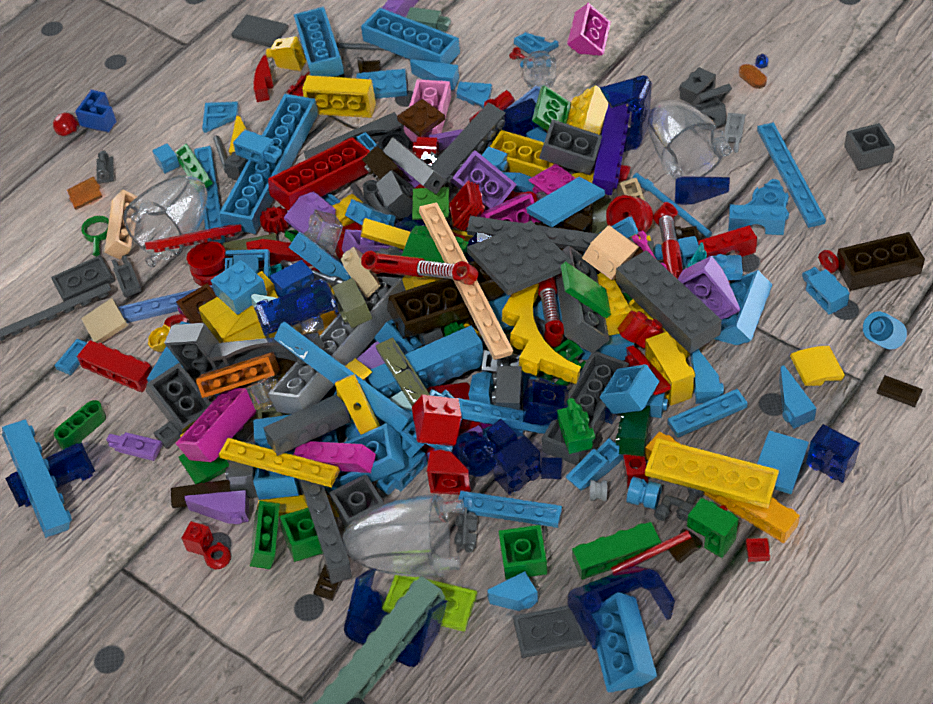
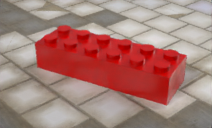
(319, 173)

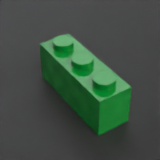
(264, 535)

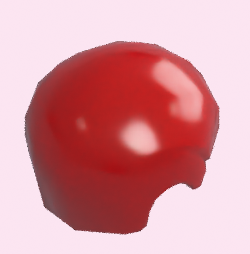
(65, 124)

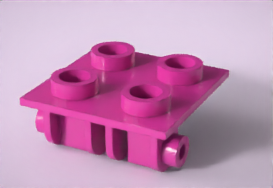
(551, 179)

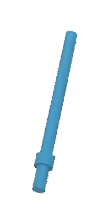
(649, 186)

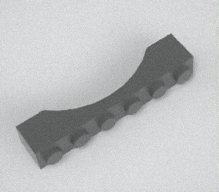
(374, 129)
(234, 352)
(327, 531)

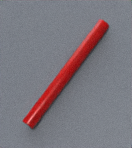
(652, 552)

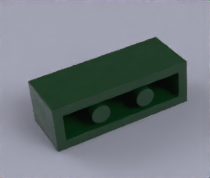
(633, 432)

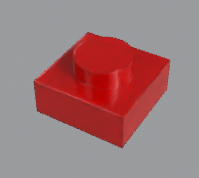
(757, 549)

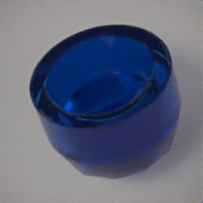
(761, 61)

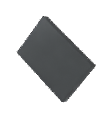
(259, 30)
(82, 278)
(548, 631)

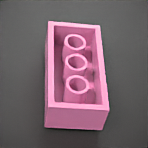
(435, 93)

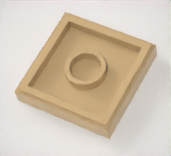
(104, 321)

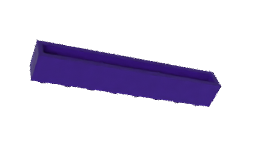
(610, 148)

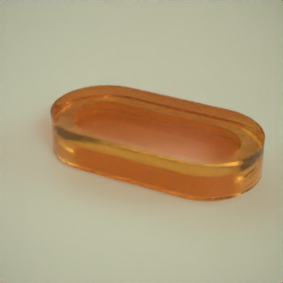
(752, 76)

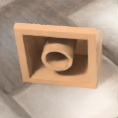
(609, 251)

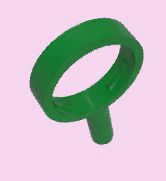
(95, 239)

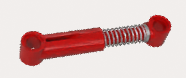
(670, 247)
(418, 267)
(553, 326)

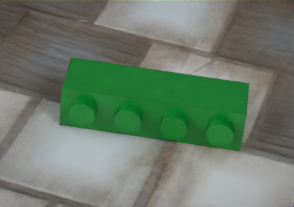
(611, 550)

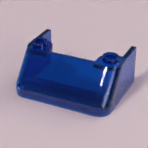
(637, 97)
(296, 307)
(64, 466)
(589, 597)
(366, 616)

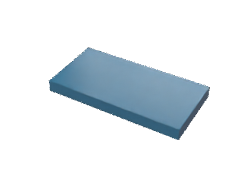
(565, 201)

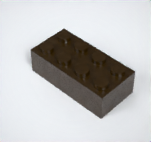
(880, 261)
(427, 307)

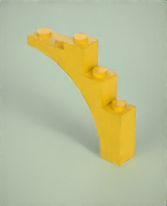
(525, 336)

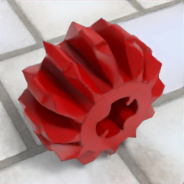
(273, 220)

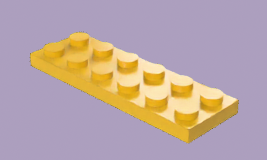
(712, 473)

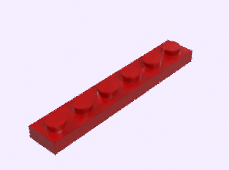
(189, 238)

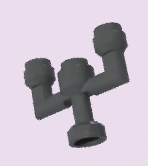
(684, 507)

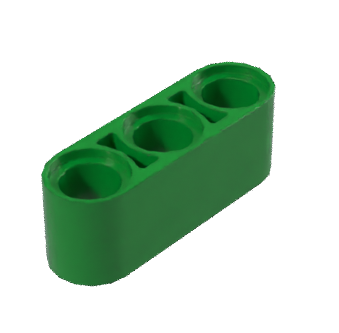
(80, 424)

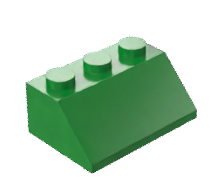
(422, 245)

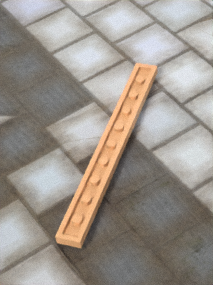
(472, 294)

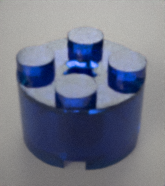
(478, 444)

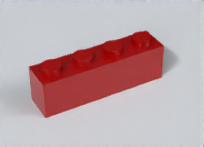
(115, 365)

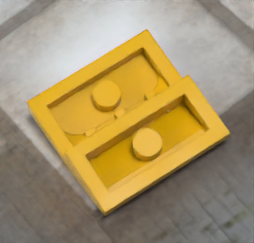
(817, 365)

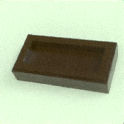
(899, 391)

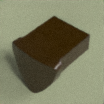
(368, 66)
(686, 232)
(685, 549)

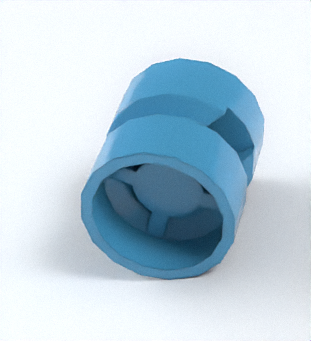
(644, 493)

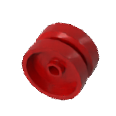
(630, 206)
(206, 261)

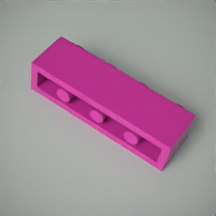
(343, 455)

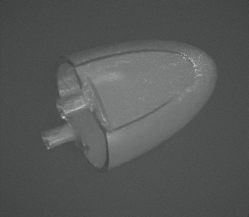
(686, 139)
(166, 211)
(405, 537)

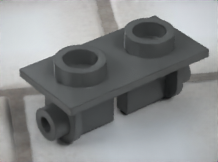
(105, 168)
(463, 539)

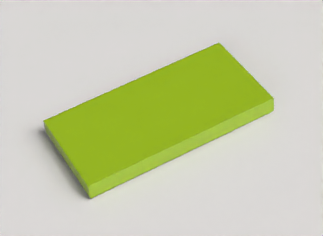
(458, 606)

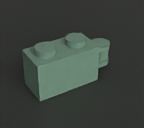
(429, 18)

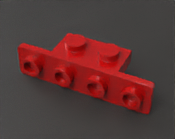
(636, 357)

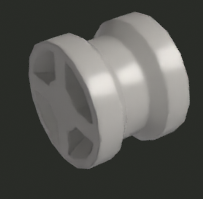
(598, 490)

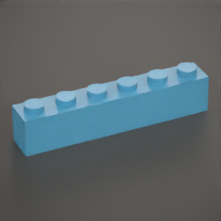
(36, 478)

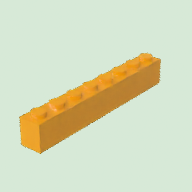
(776, 520)

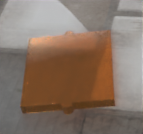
(84, 193)

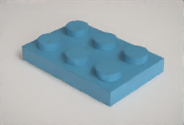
(387, 83)

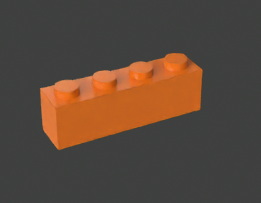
(238, 374)

